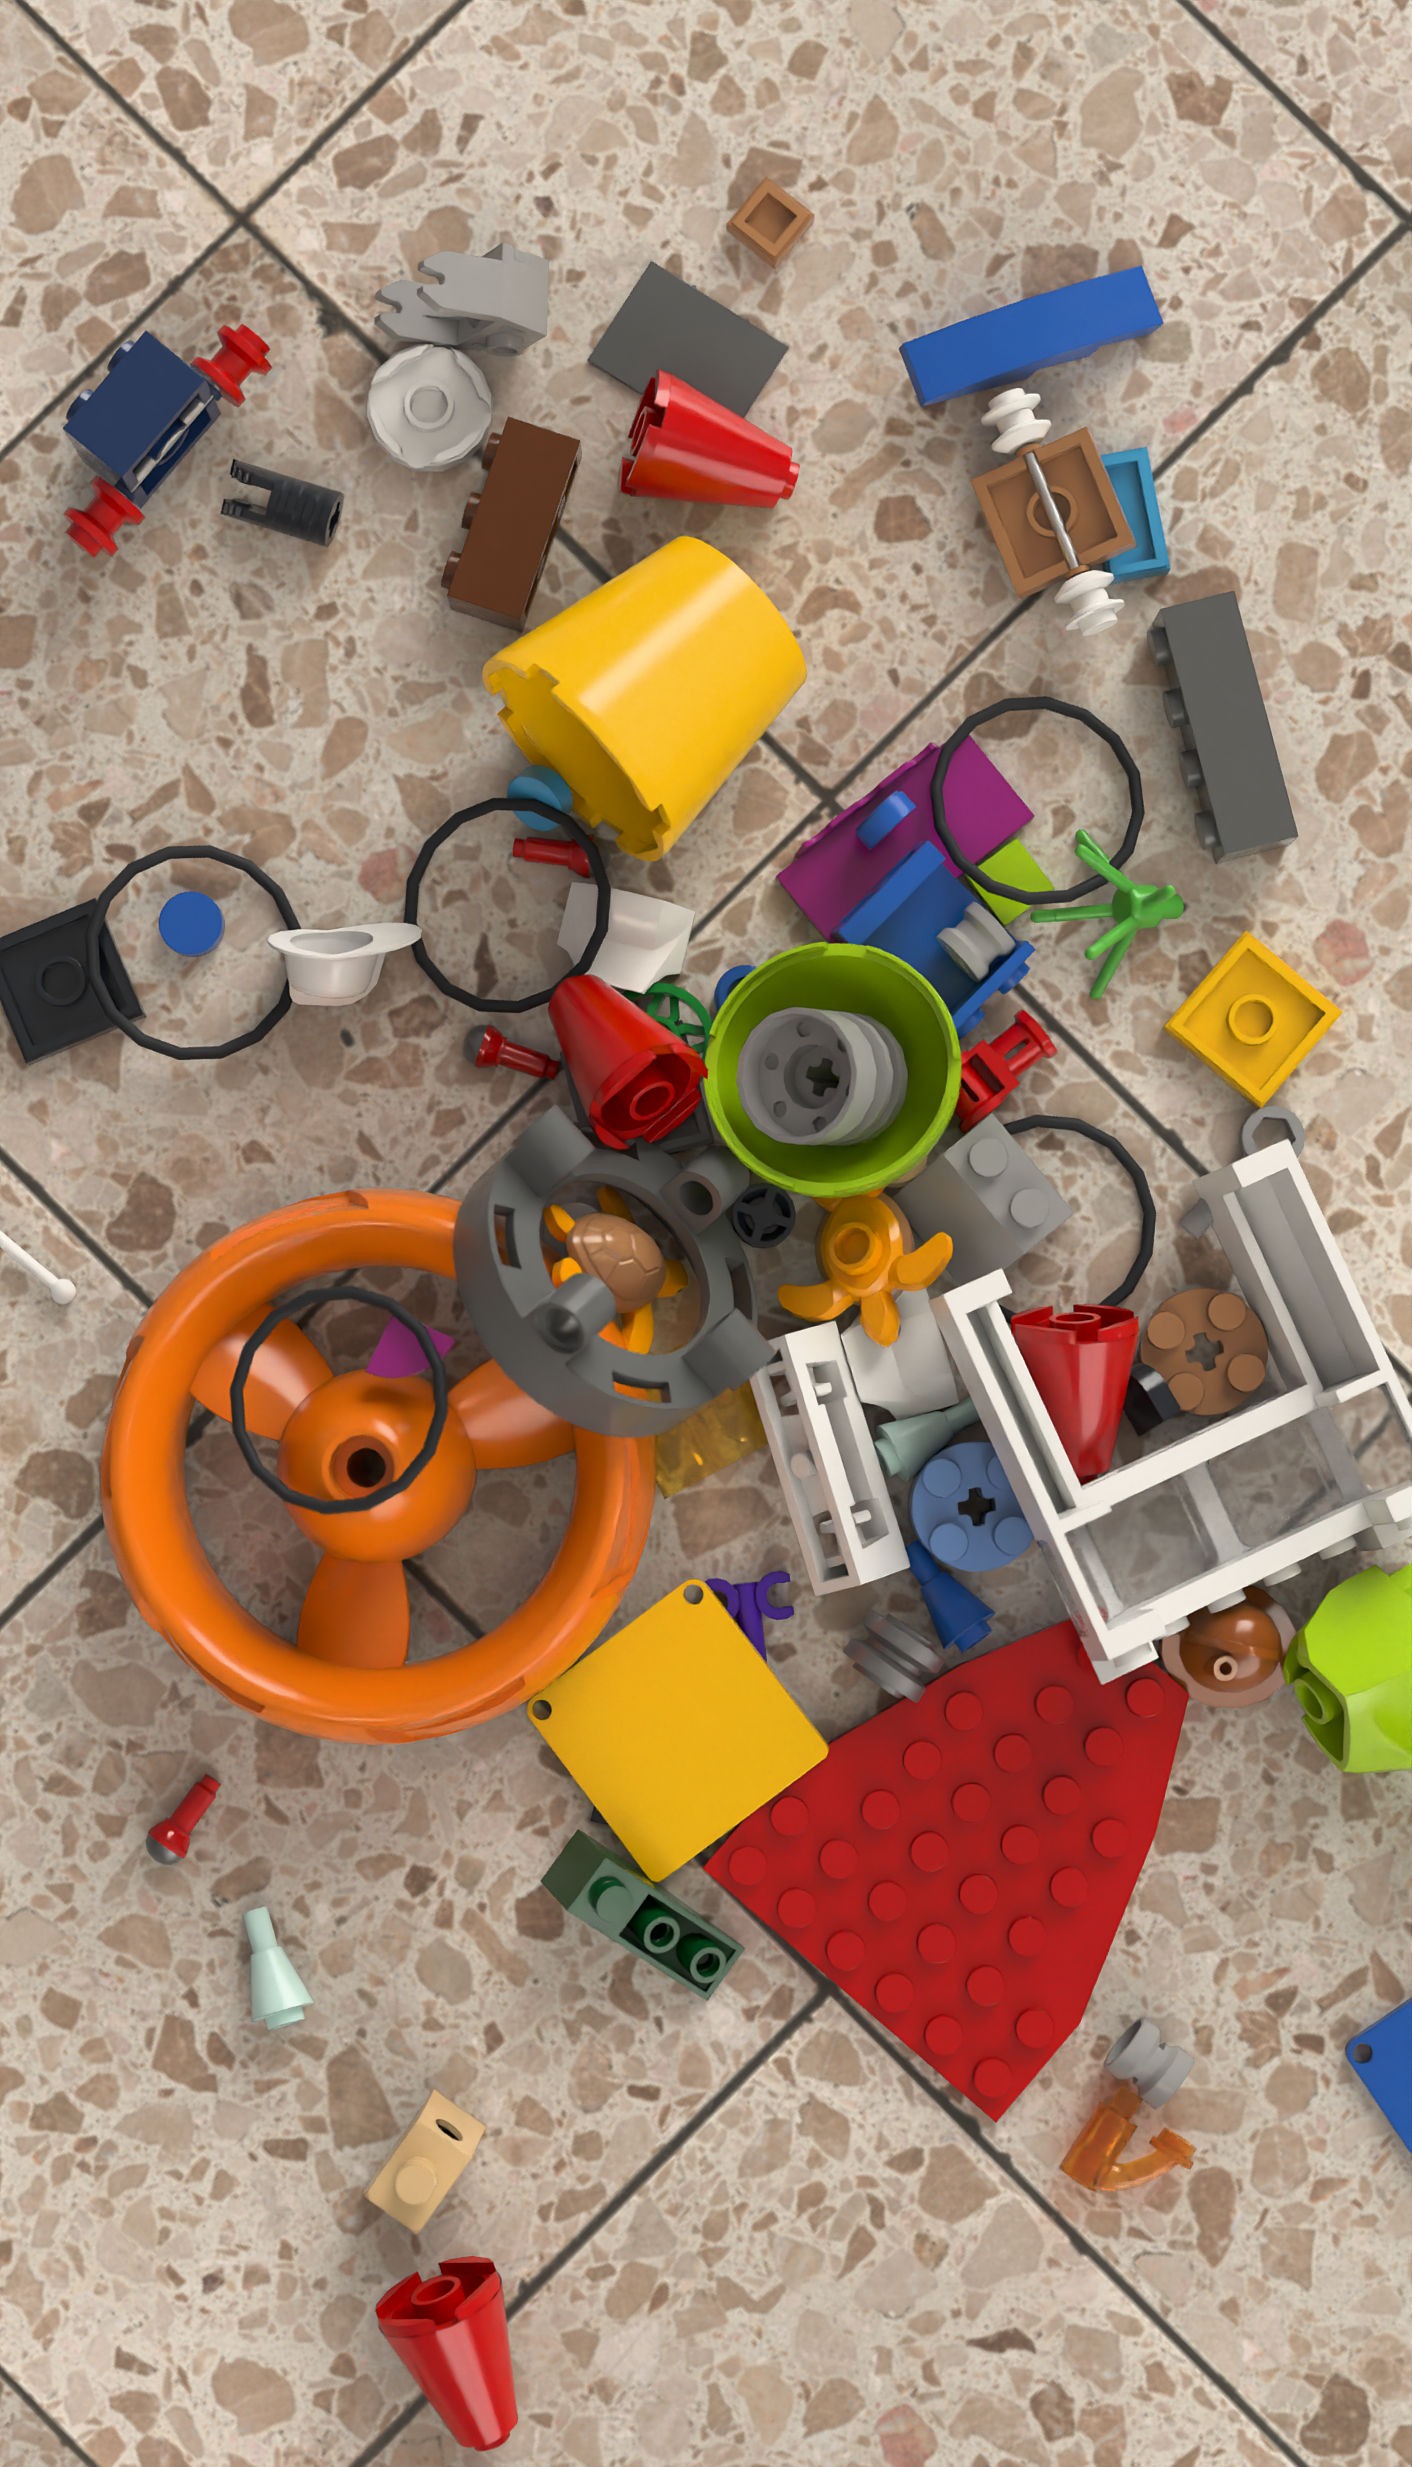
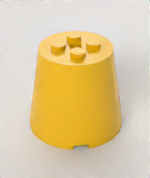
(650, 690)

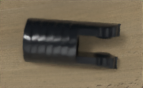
(293, 505)

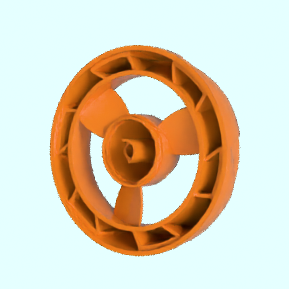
(354, 1626)

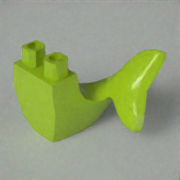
(1357, 1672)

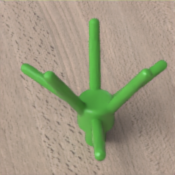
(1132, 908)

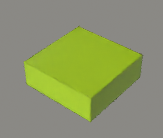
(1014, 868)

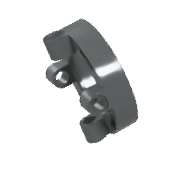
(550, 1334)

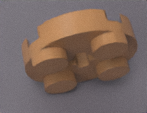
(1222, 1319)

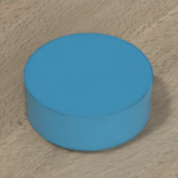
(545, 786)

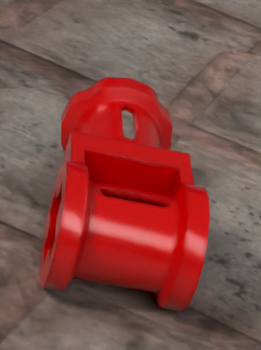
(991, 1077)

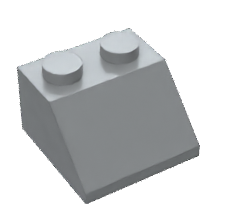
(985, 1200)

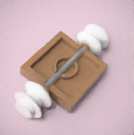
(1053, 512)

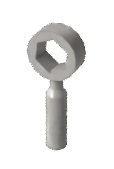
(1200, 1216)

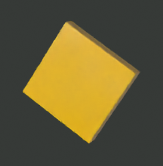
(1252, 1020)

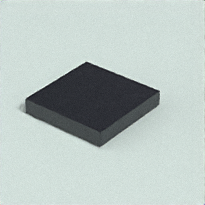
(48, 985)

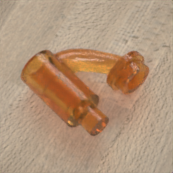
(1103, 2139)

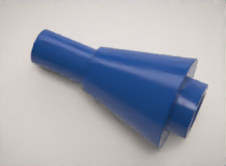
(954, 1610)

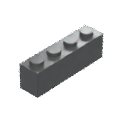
(1223, 728)

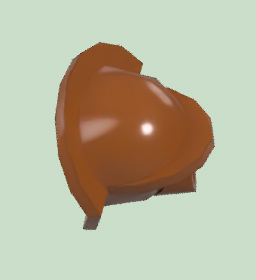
(1233, 1653)

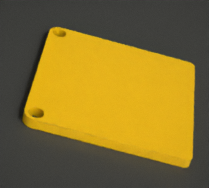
(677, 1730)

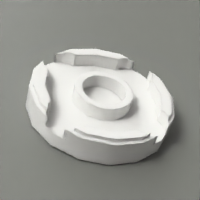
(429, 408)

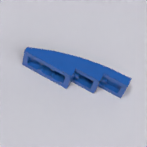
(1030, 336)

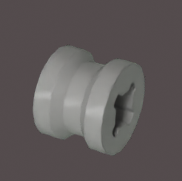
(976, 941)

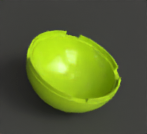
(850, 981)

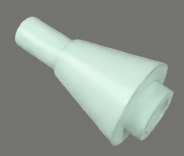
(910, 1442)
(275, 1985)

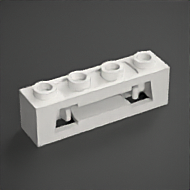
(828, 1461)

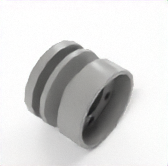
(792, 1070)

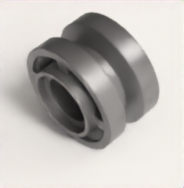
(894, 1656)

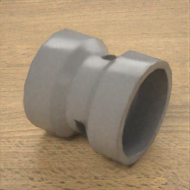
(1155, 2067)

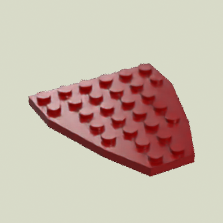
(971, 1853)

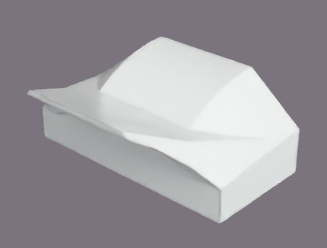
(642, 941)
(912, 1372)

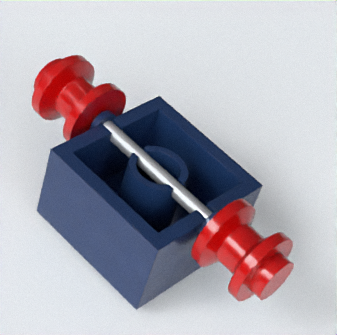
(147, 422)

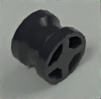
(766, 1206)

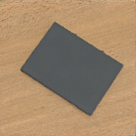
(690, 336)

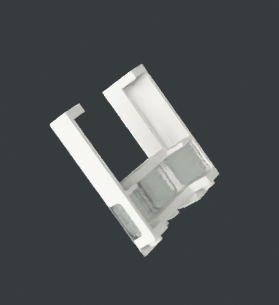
(1240, 1493)

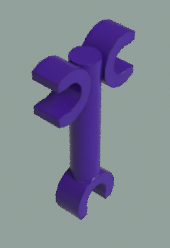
(749, 1601)

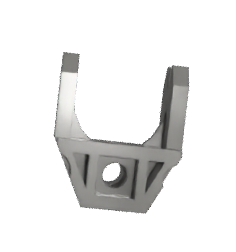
(478, 305)

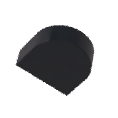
(1148, 1399)

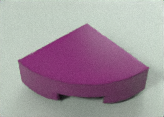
(400, 1352)

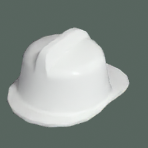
(338, 963)

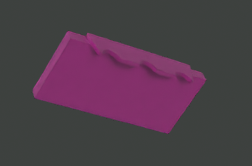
(839, 870)

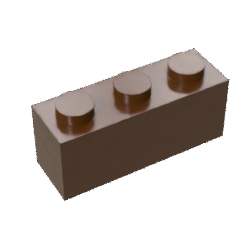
(512, 523)

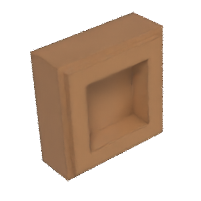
(770, 222)

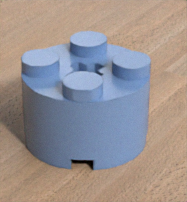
(951, 1535)

